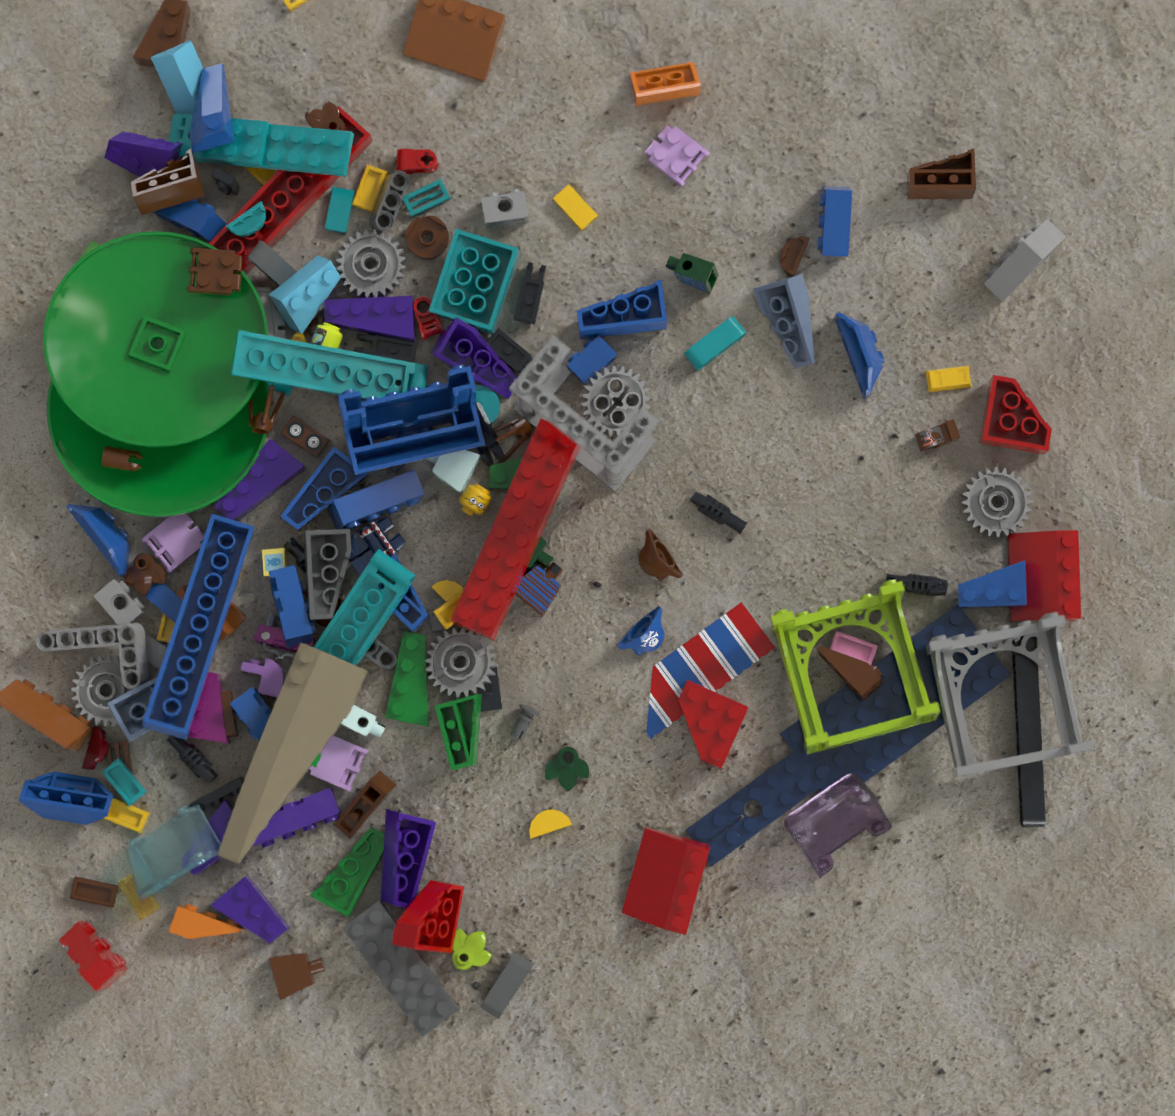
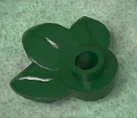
(566, 771)

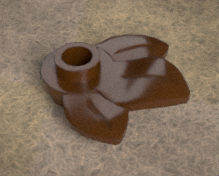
(325, 118)
(144, 576)

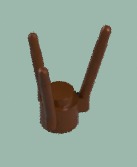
(262, 422)
(519, 428)

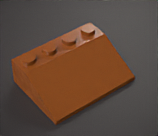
(455, 36)
(45, 715)

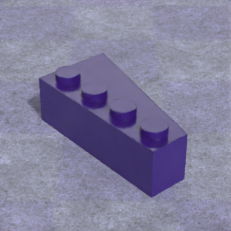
(374, 315)
(268, 474)
(299, 815)
(404, 856)

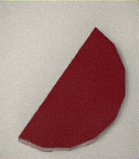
(96, 749)

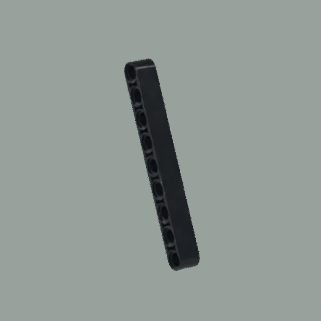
(1028, 736)

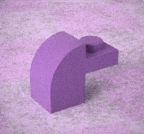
(272, 676)

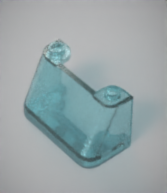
(171, 851)

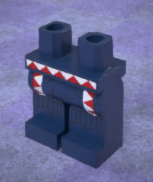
(373, 538)

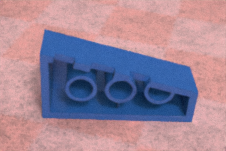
(327, 483)
(376, 500)

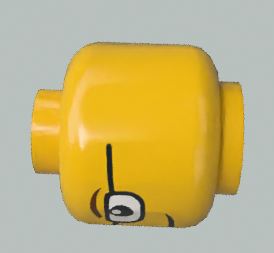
(475, 499)

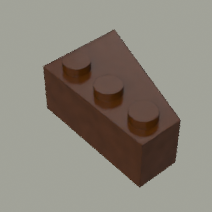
(165, 31)
(944, 179)
(169, 185)

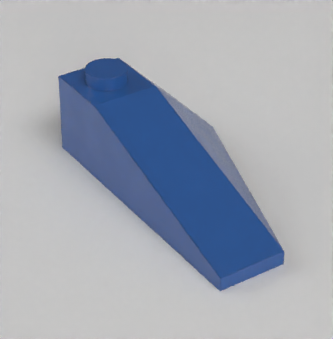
(211, 115)

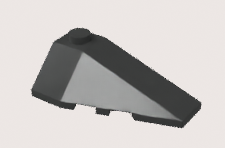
(325, 565)

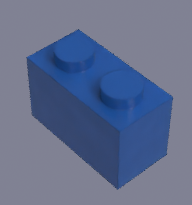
(591, 359)

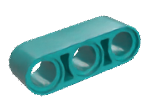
(715, 343)

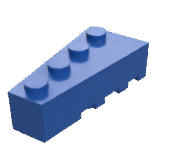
(625, 314)

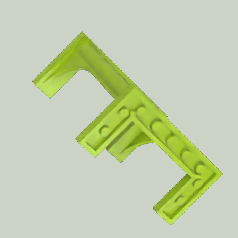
(888, 602)

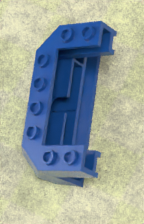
(409, 422)

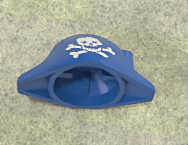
(645, 634)

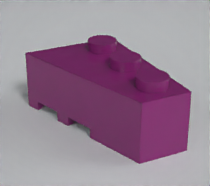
(209, 716)

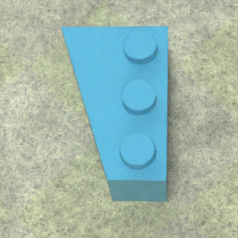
(305, 292)

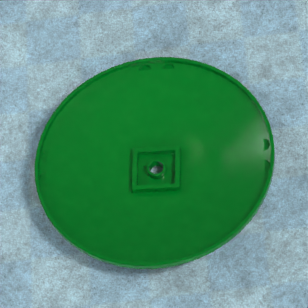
(103, 334)
(171, 478)

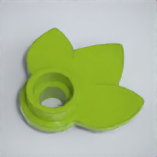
(472, 947)

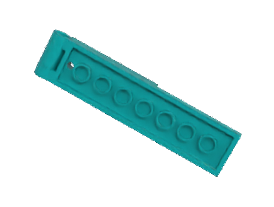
(272, 146)
(322, 367)
(366, 609)

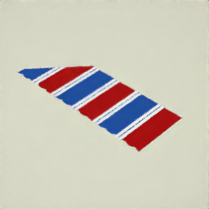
(707, 660)

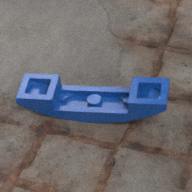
(165, 600)

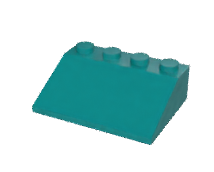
(475, 281)

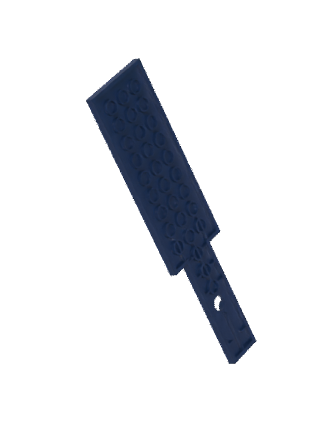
(844, 711)

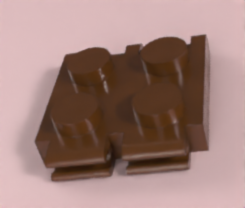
(215, 271)

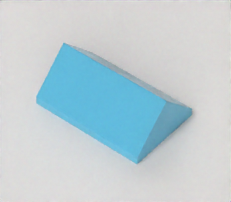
(180, 74)

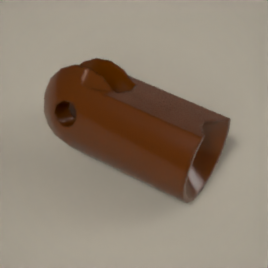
(118, 458)

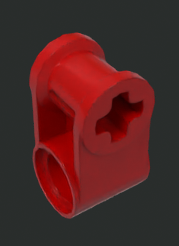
(413, 160)
(427, 322)

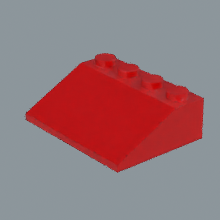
(1050, 573)
(666, 880)

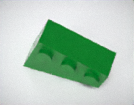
(460, 730)

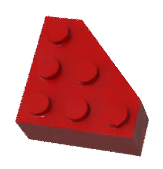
(1013, 419)
(711, 721)
(430, 918)
(96, 960)

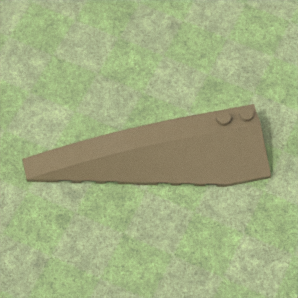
(305, 716)

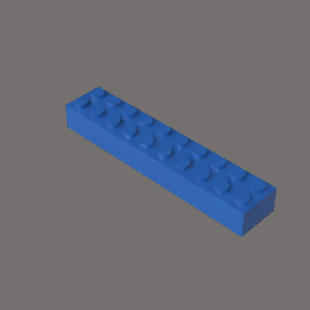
(198, 627)

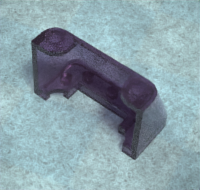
(834, 820)

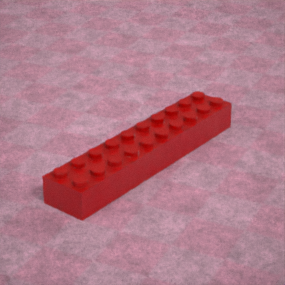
(287, 199)
(516, 531)

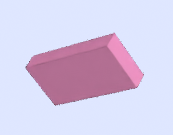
(853, 647)

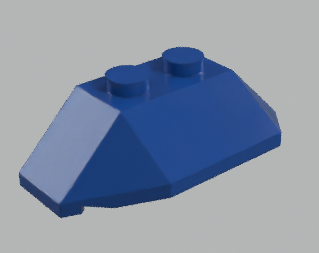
(861, 351)
(105, 534)
(67, 797)

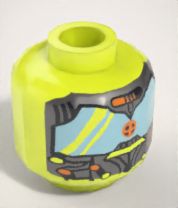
(326, 335)

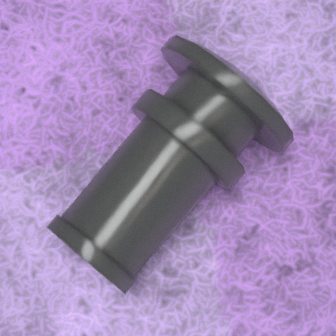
(523, 721)

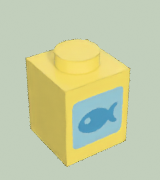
(273, 560)

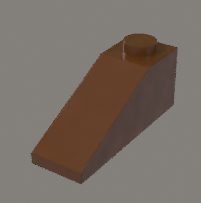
(854, 672)
(365, 804)

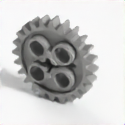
(601, 388)

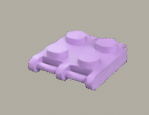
(675, 154)
(175, 540)
(338, 761)

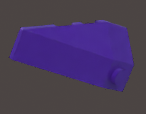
(465, 346)

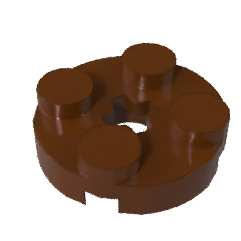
(424, 225)

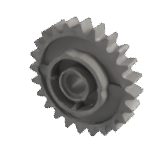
(369, 248)
(1010, 493)
(463, 679)
(91, 686)

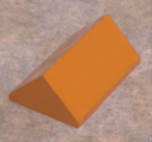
(665, 83)

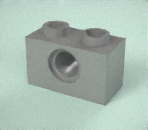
(517, 213)
(111, 594)

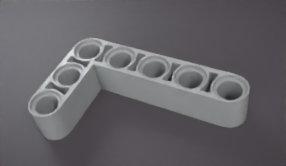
(101, 639)

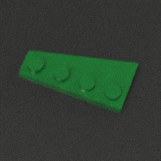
(409, 688)
(349, 879)

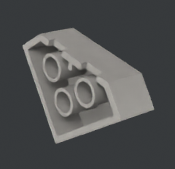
(1023, 259)

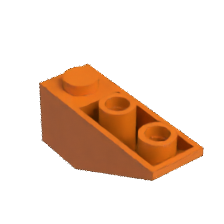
(195, 924)

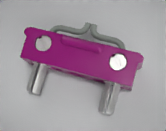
(273, 637)

